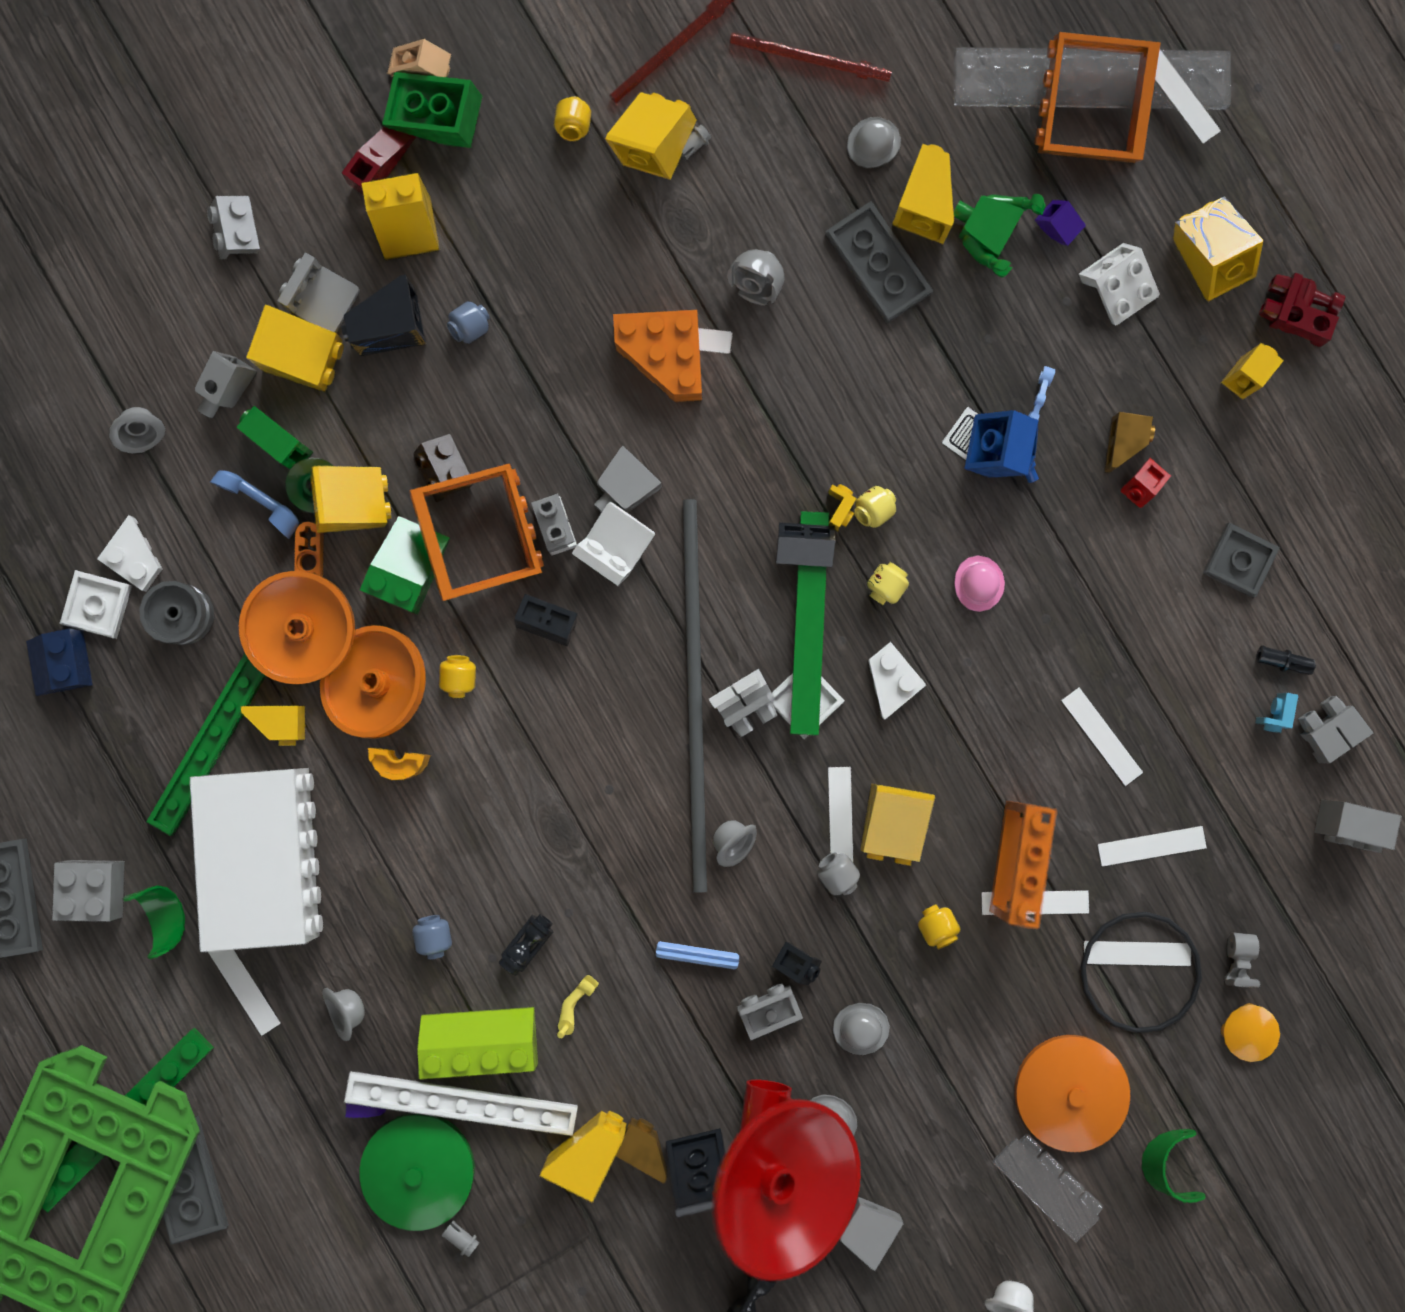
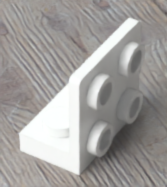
(1122, 281)
(614, 544)

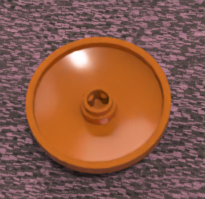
(296, 627)
(375, 685)
(1072, 1093)

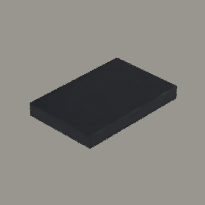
(694, 1170)

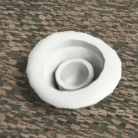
(1011, 1297)

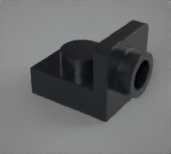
(797, 964)

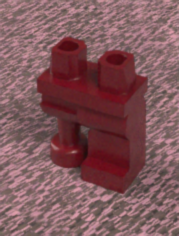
(1294, 310)

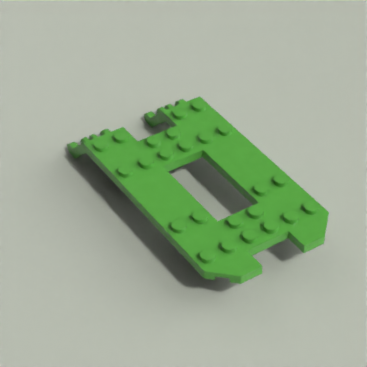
(152, 1149)

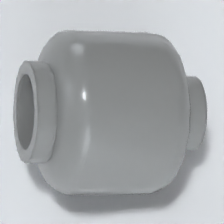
(838, 874)

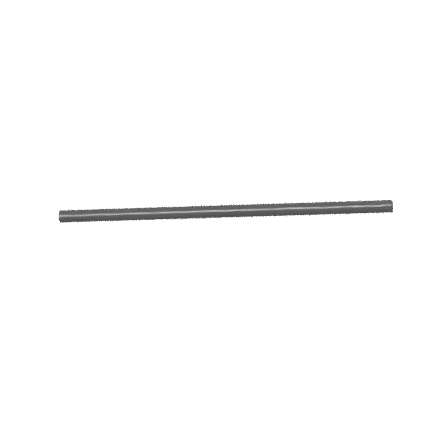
(694, 696)

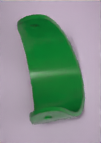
(165, 917)
(1155, 1159)

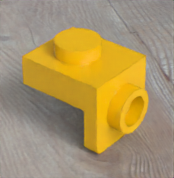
(843, 513)

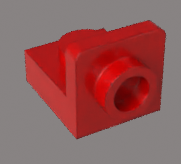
(1145, 483)

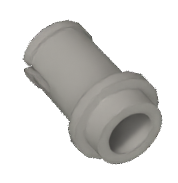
(697, 138)
(460, 1239)

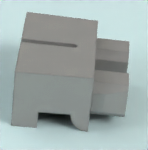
(1335, 732)

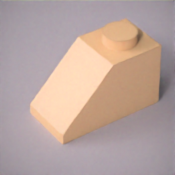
(420, 58)

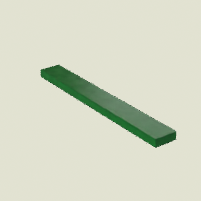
(808, 641)
(207, 746)

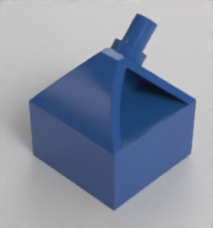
(1003, 445)

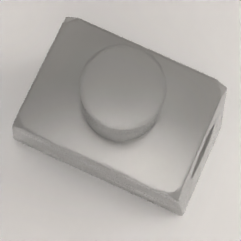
(222, 382)
(626, 482)
(871, 1231)

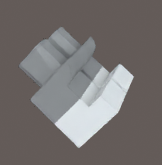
(554, 524)
(742, 699)

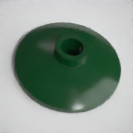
(298, 481)

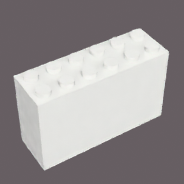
(255, 859)

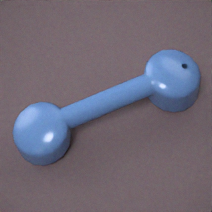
(281, 517)

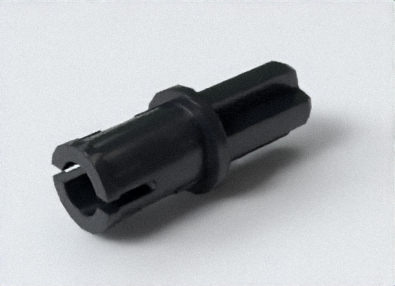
(1285, 660)

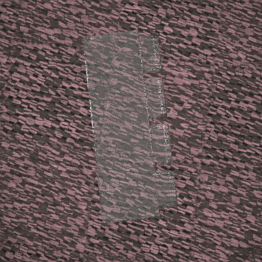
(1041, 1184)

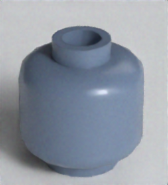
(468, 322)
(432, 936)

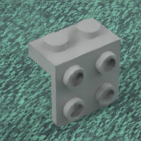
(317, 294)

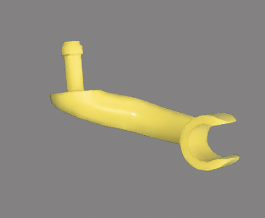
(566, 1021)

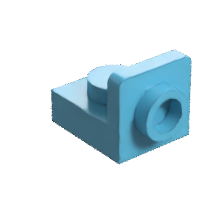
(1283, 713)

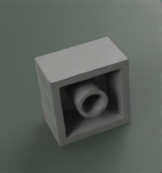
(1357, 826)
(88, 890)

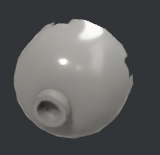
(757, 276)

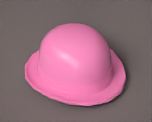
(979, 583)

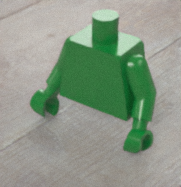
(991, 225)

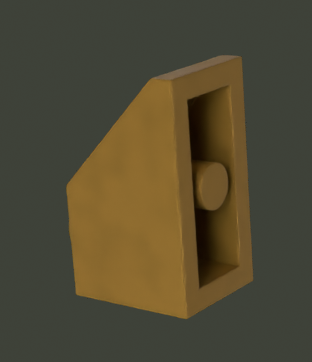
(1127, 437)
(643, 1149)

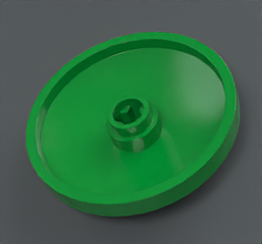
(417, 1171)

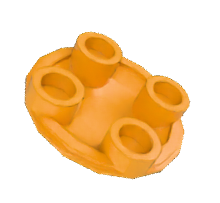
(1251, 1033)

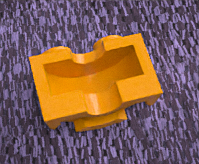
(394, 768)

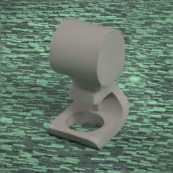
(1242, 949)

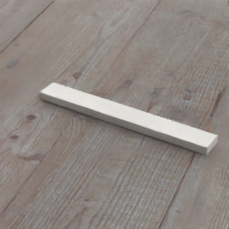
(460, 1103)

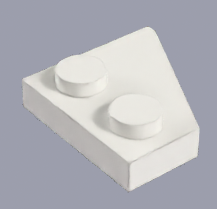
(131, 555)
(893, 679)

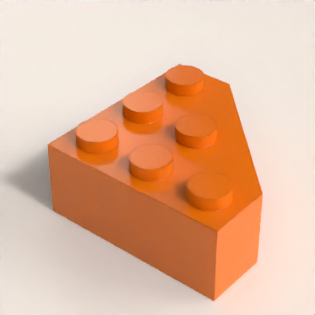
(663, 349)

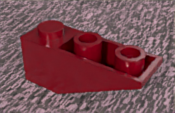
(377, 157)

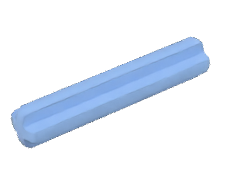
(697, 955)

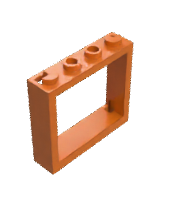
(1142, 99)
(518, 507)
(1022, 864)

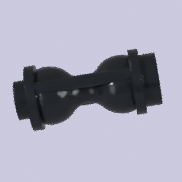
(517, 955)
(756, 1288)

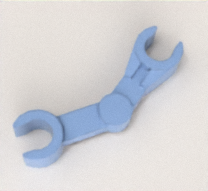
(1045, 380)

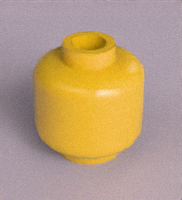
(572, 118)
(457, 676)
(939, 926)

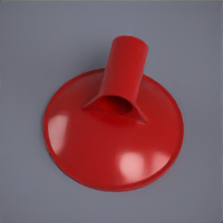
(785, 1183)

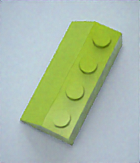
(477, 1043)

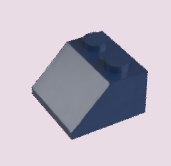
(59, 661)

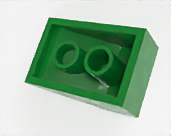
(433, 108)
(402, 567)

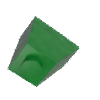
(273, 438)

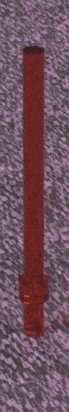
(714, 11)
(862, 69)

